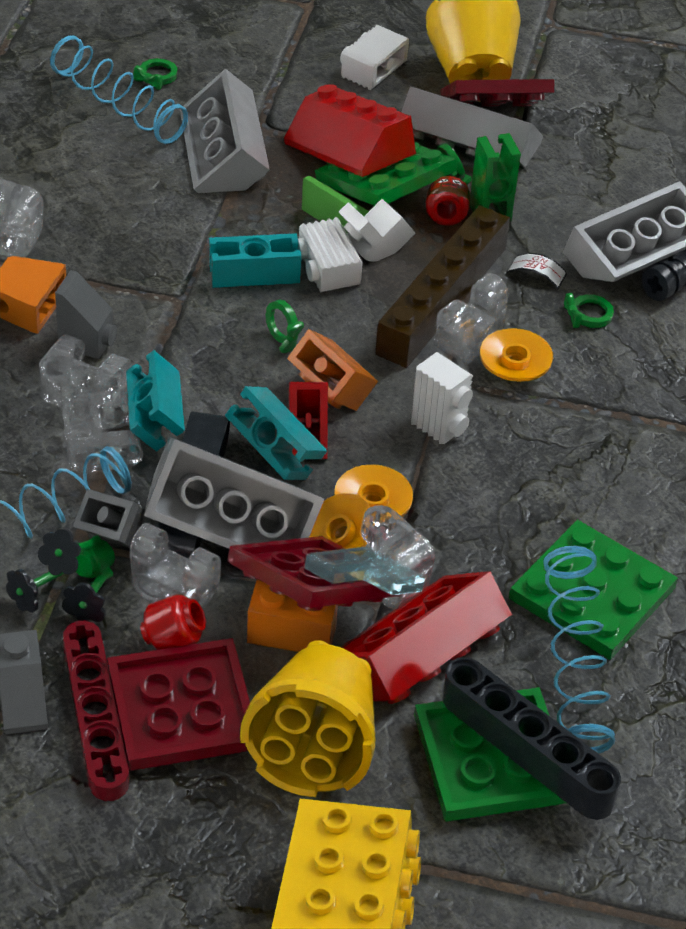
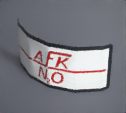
(540, 264)

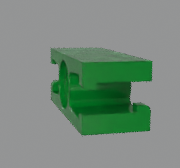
(495, 175)

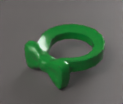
(156, 80)
(460, 173)
(578, 318)
(293, 329)

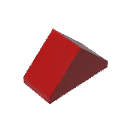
(310, 406)

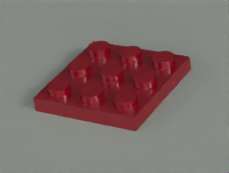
(498, 92)
(283, 569)
(179, 703)

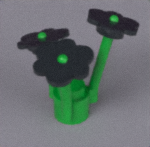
(64, 556)

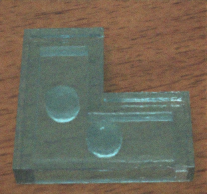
(366, 565)

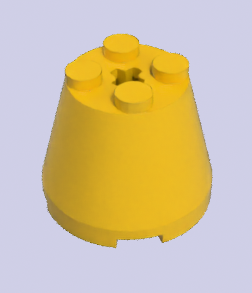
(474, 37)
(313, 722)

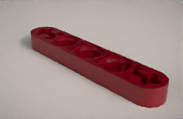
(100, 724)

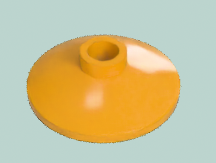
(516, 354)
(377, 487)
(341, 520)

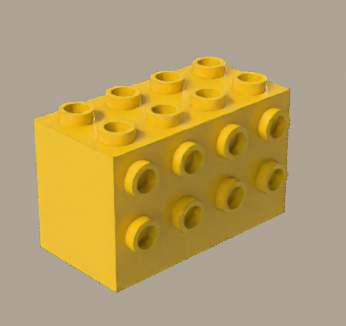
(349, 868)

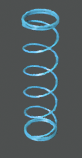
(157, 124)
(124, 475)
(579, 551)

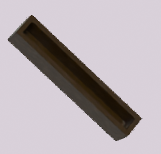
(447, 277)

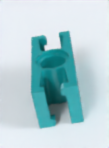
(254, 260)
(154, 401)
(290, 433)

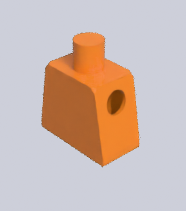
(29, 291)

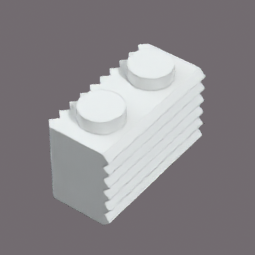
(374, 56)
(329, 255)
(441, 398)

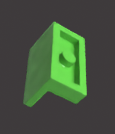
(325, 202)

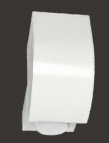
(378, 232)

